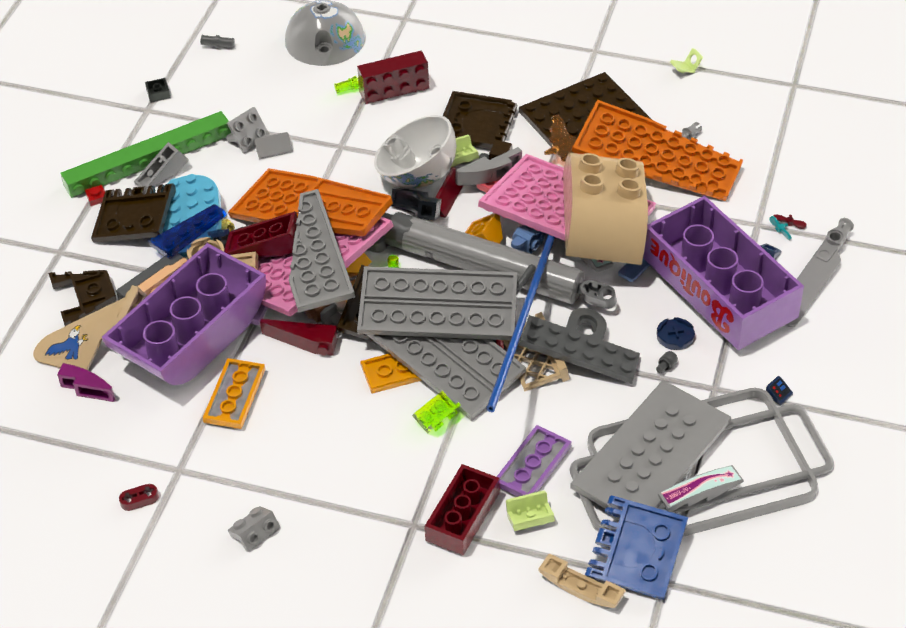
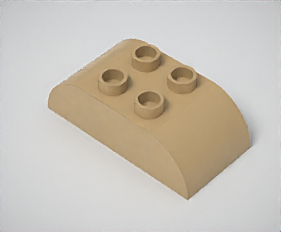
(605, 208)

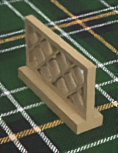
(557, 365)

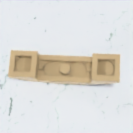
(579, 585)

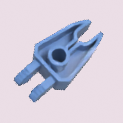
(527, 239)

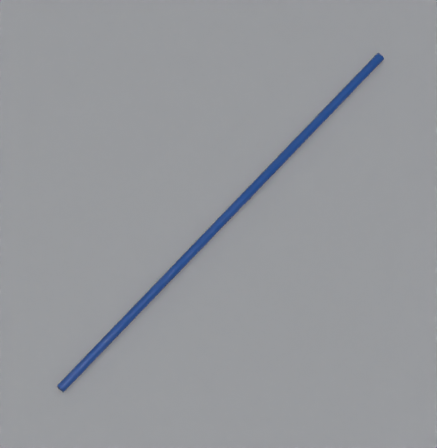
(520, 325)

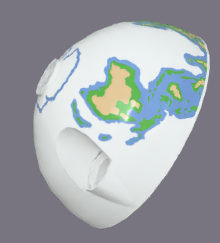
(428, 150)

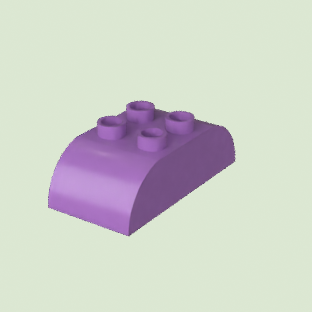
(190, 316)

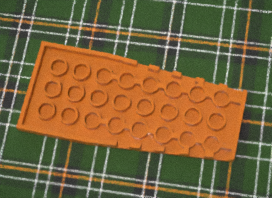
(665, 154)

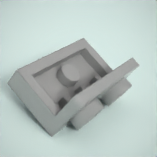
(254, 527)

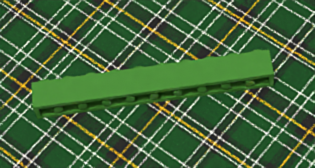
(139, 155)

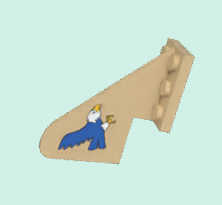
(80, 340)

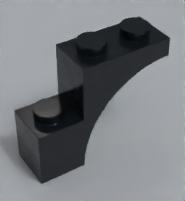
(417, 202)

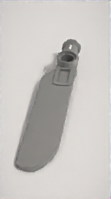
(822, 265)

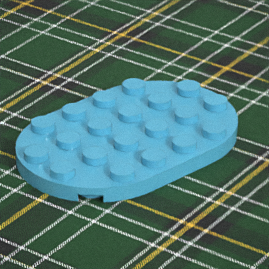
(191, 197)

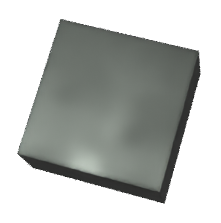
(157, 90)

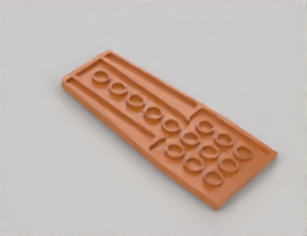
(278, 193)

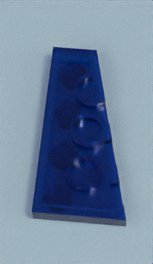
(184, 233)

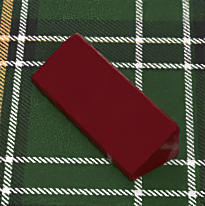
(448, 193)

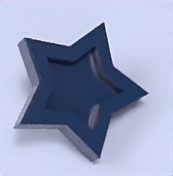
(218, 233)

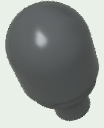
(667, 361)

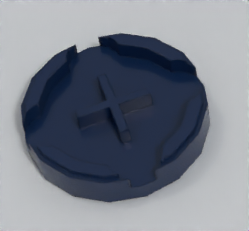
(675, 333)

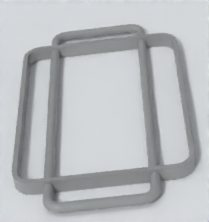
(776, 413)

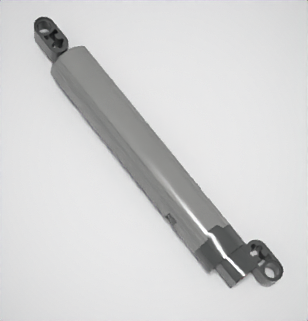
(479, 254)

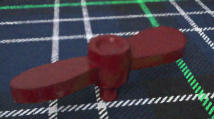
(790, 221)

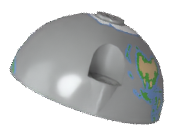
(324, 33)

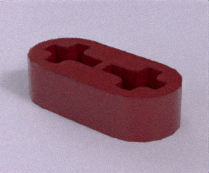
(138, 497)

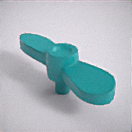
(780, 227)

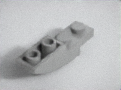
(487, 170)

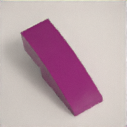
(85, 383)

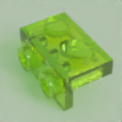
(435, 412)

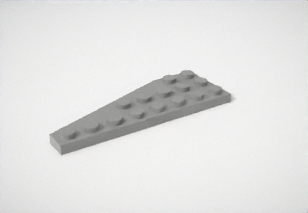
(317, 266)

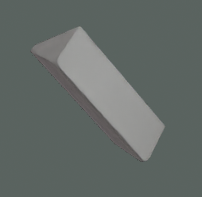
(273, 145)

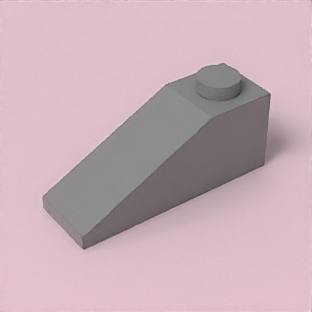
(162, 167)

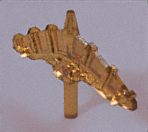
(560, 139)

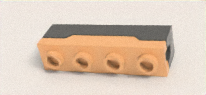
(153, 276)

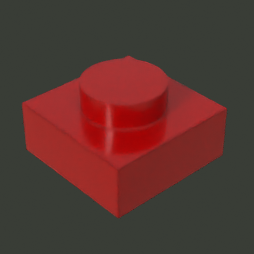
(95, 195)

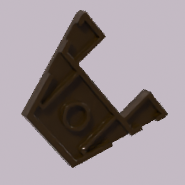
(92, 292)

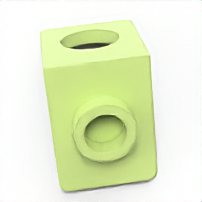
(687, 66)

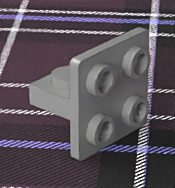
(246, 128)

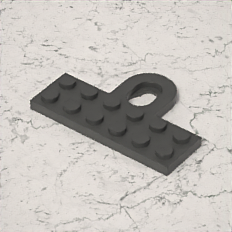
(580, 348)

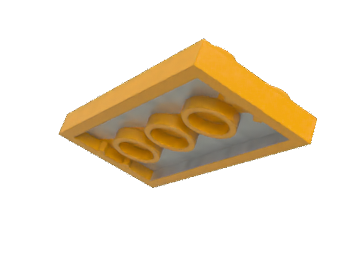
(234, 393)

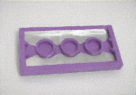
(533, 462)

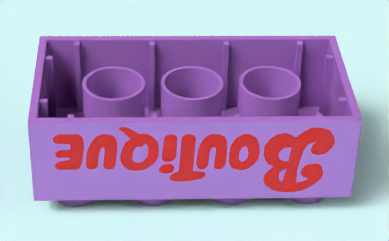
(722, 272)

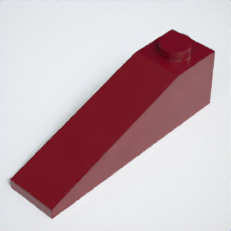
(310, 337)

